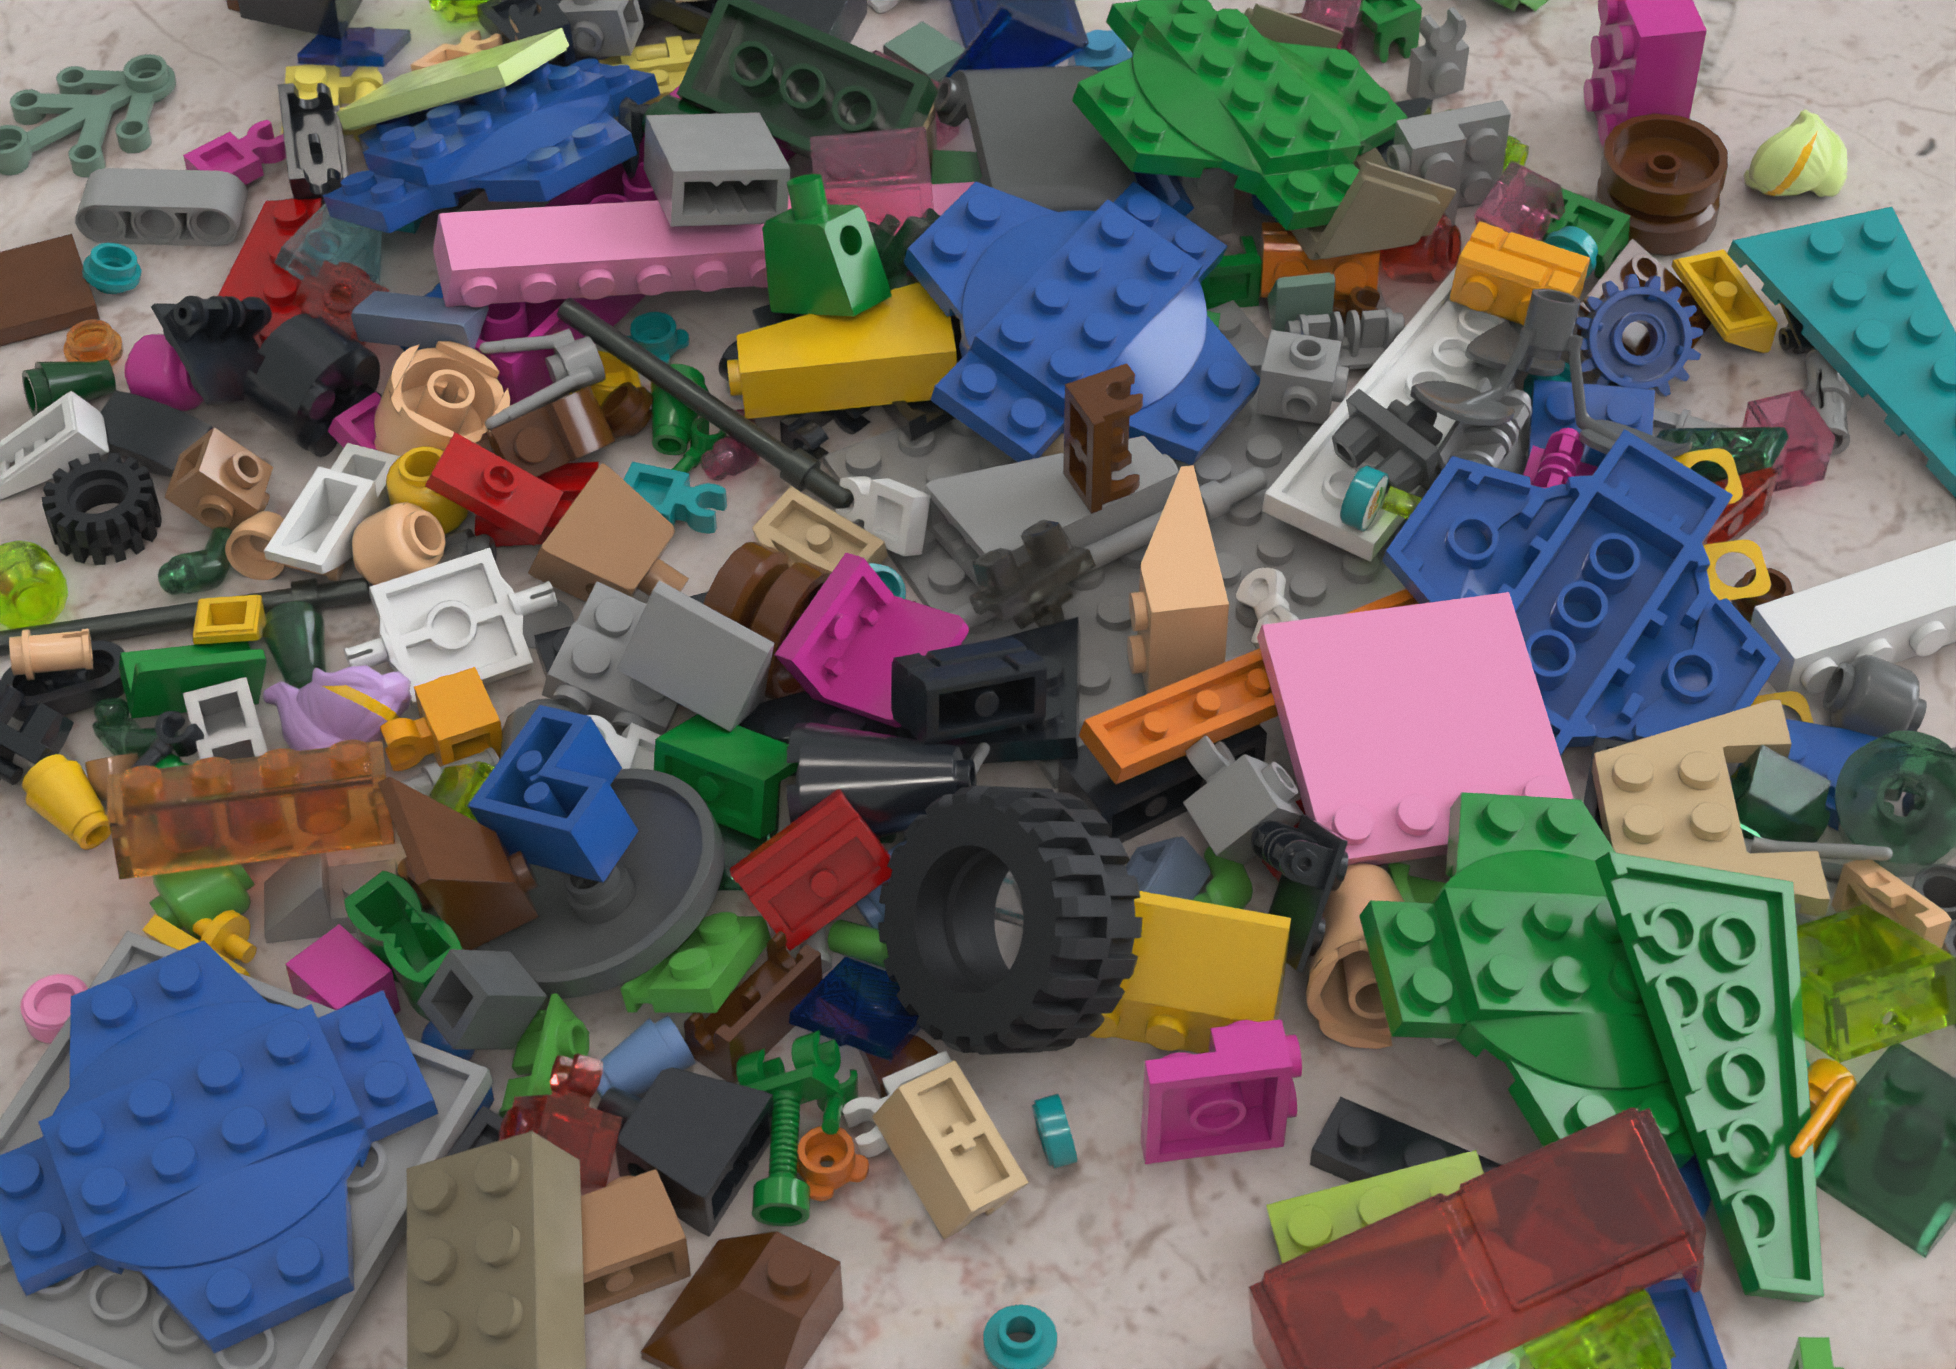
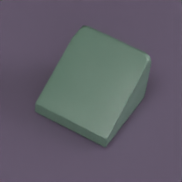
(1300, 295)

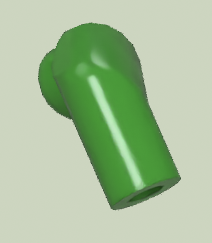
(1229, 884)
(857, 942)

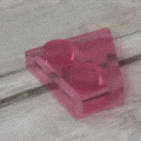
(876, 171)

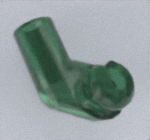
(199, 569)

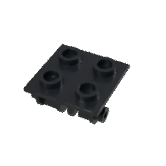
(216, 342)
(1311, 867)

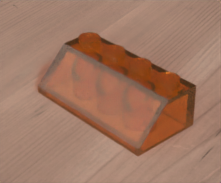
(248, 809)

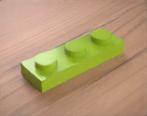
(1328, 1214)

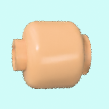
(397, 543)

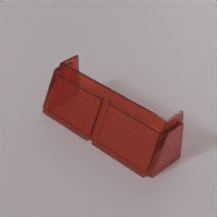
(1490, 1261)

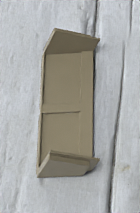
(1381, 204)

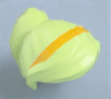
(1800, 160)

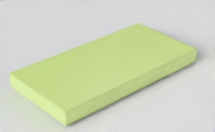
(453, 80)

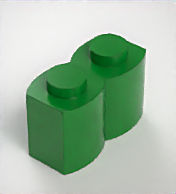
(400, 932)

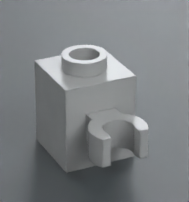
(1238, 798)

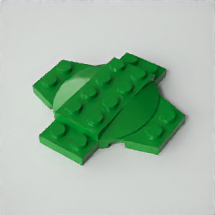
(1227, 98)
(1527, 967)

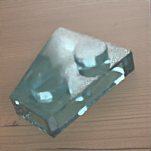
(332, 241)

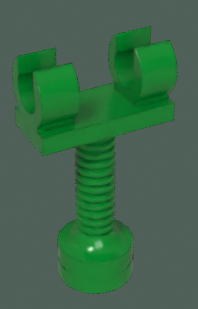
(782, 1197)

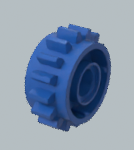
(1668, 331)

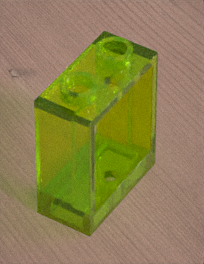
(1901, 977)

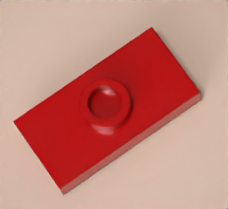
(494, 489)

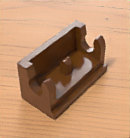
(1098, 435)
(756, 1011)

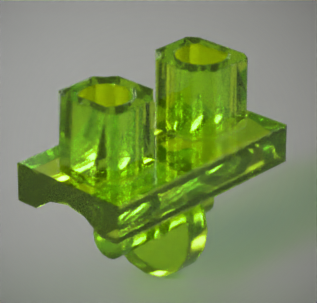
(1611, 1338)

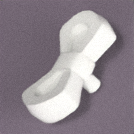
(1264, 593)

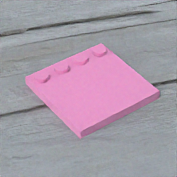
(1405, 714)

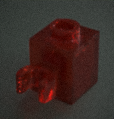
(567, 1118)

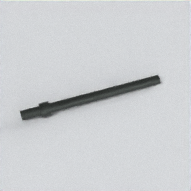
(795, 466)
(183, 615)

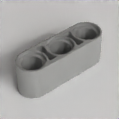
(161, 207)

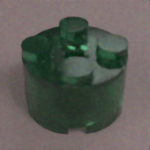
(1880, 773)

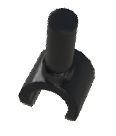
(165, 729)

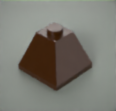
(461, 866)
(751, 1307)

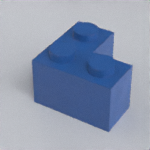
(557, 797)

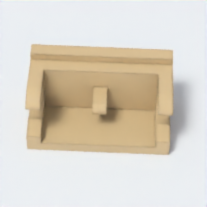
(949, 1148)

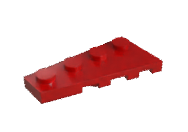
(254, 268)

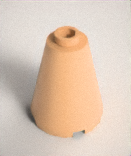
(1341, 975)

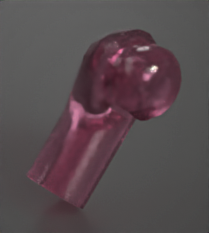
(728, 457)

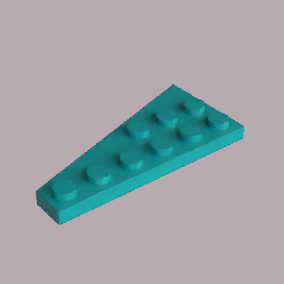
(1871, 318)

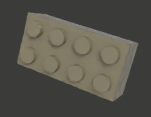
(496, 1259)

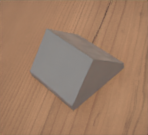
(698, 657)

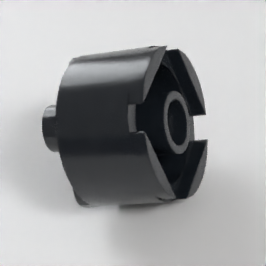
(309, 379)

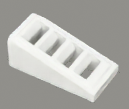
(49, 441)

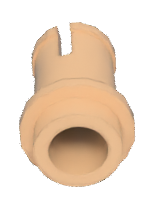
(50, 652)

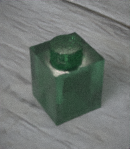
(1780, 798)

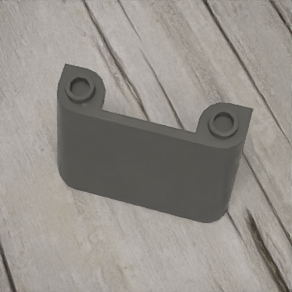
(1034, 136)

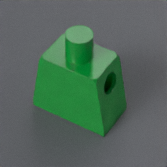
(821, 255)

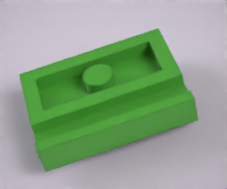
(702, 968)

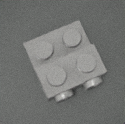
(1454, 149)
(587, 664)

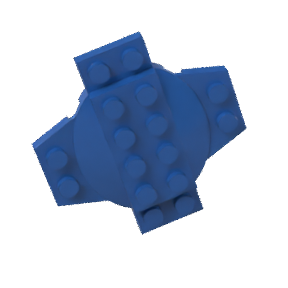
(511, 141)
(1069, 298)
(1601, 586)
(209, 1144)

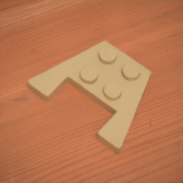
(1677, 804)

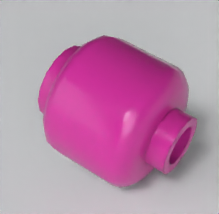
(159, 374)

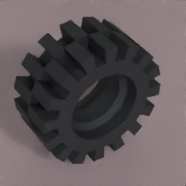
(106, 531)

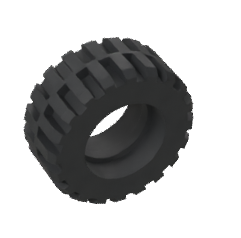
(1074, 920)

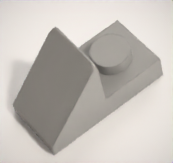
(309, 896)

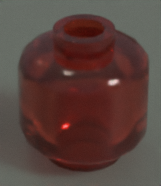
(1427, 259)

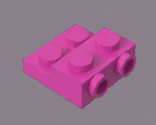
(1221, 1098)

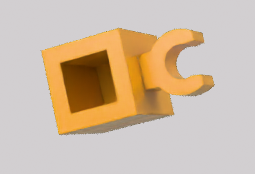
(452, 723)

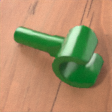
(699, 443)
(833, 1104)

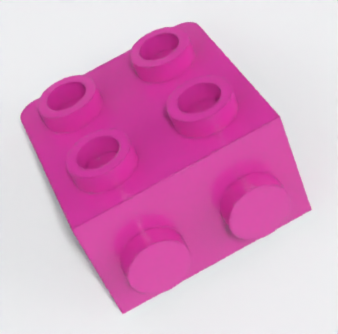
(852, 634)

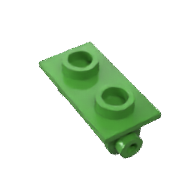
(548, 1035)

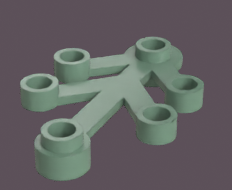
(141, 83)

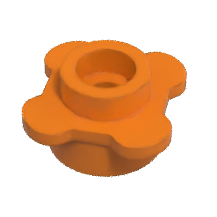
(838, 1148)

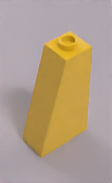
(845, 361)

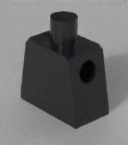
(696, 1135)

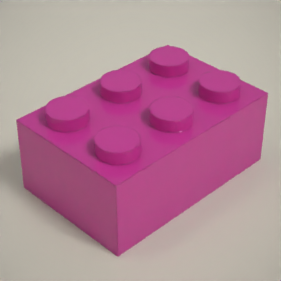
(1644, 60)

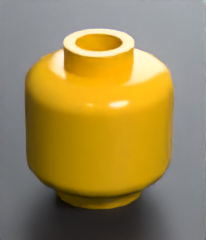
(407, 484)

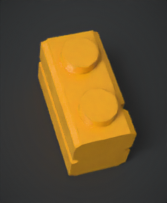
(1503, 268)

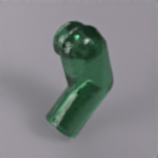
(119, 731)

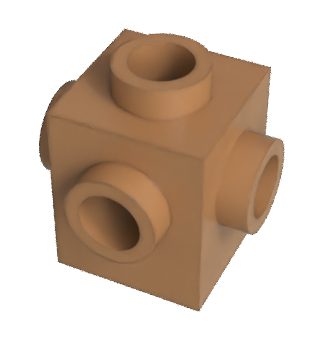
(219, 481)

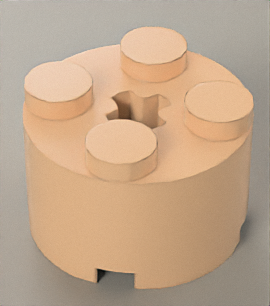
(436, 395)

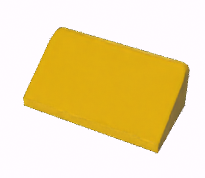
(1727, 299)

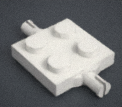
(451, 622)

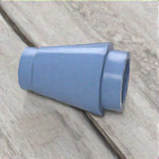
(643, 1056)

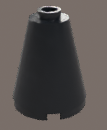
(879, 774)

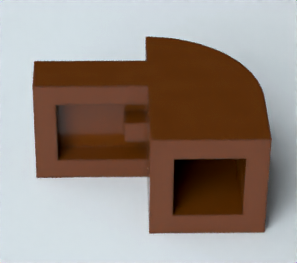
(553, 434)

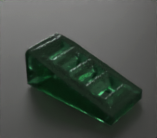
(1750, 447)

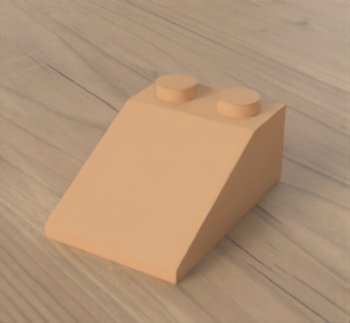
(1180, 594)

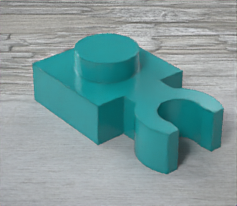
(674, 497)

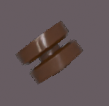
(1666, 178)
(768, 597)

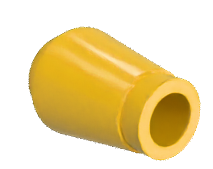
(67, 800)

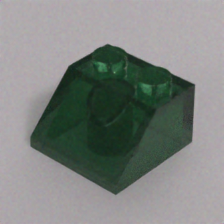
(1896, 1150)

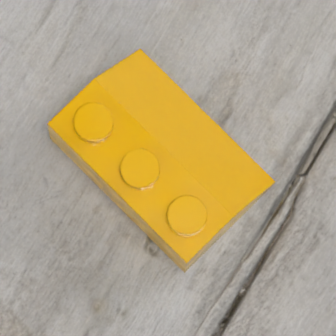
(1198, 972)

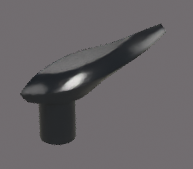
(631, 118)

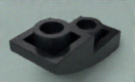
(149, 431)

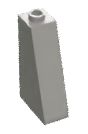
(995, 504)

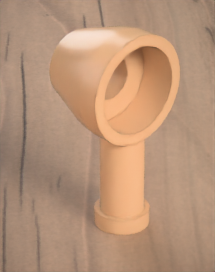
(247, 546)

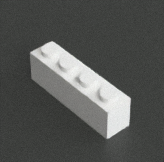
(1879, 612)

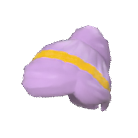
(339, 706)

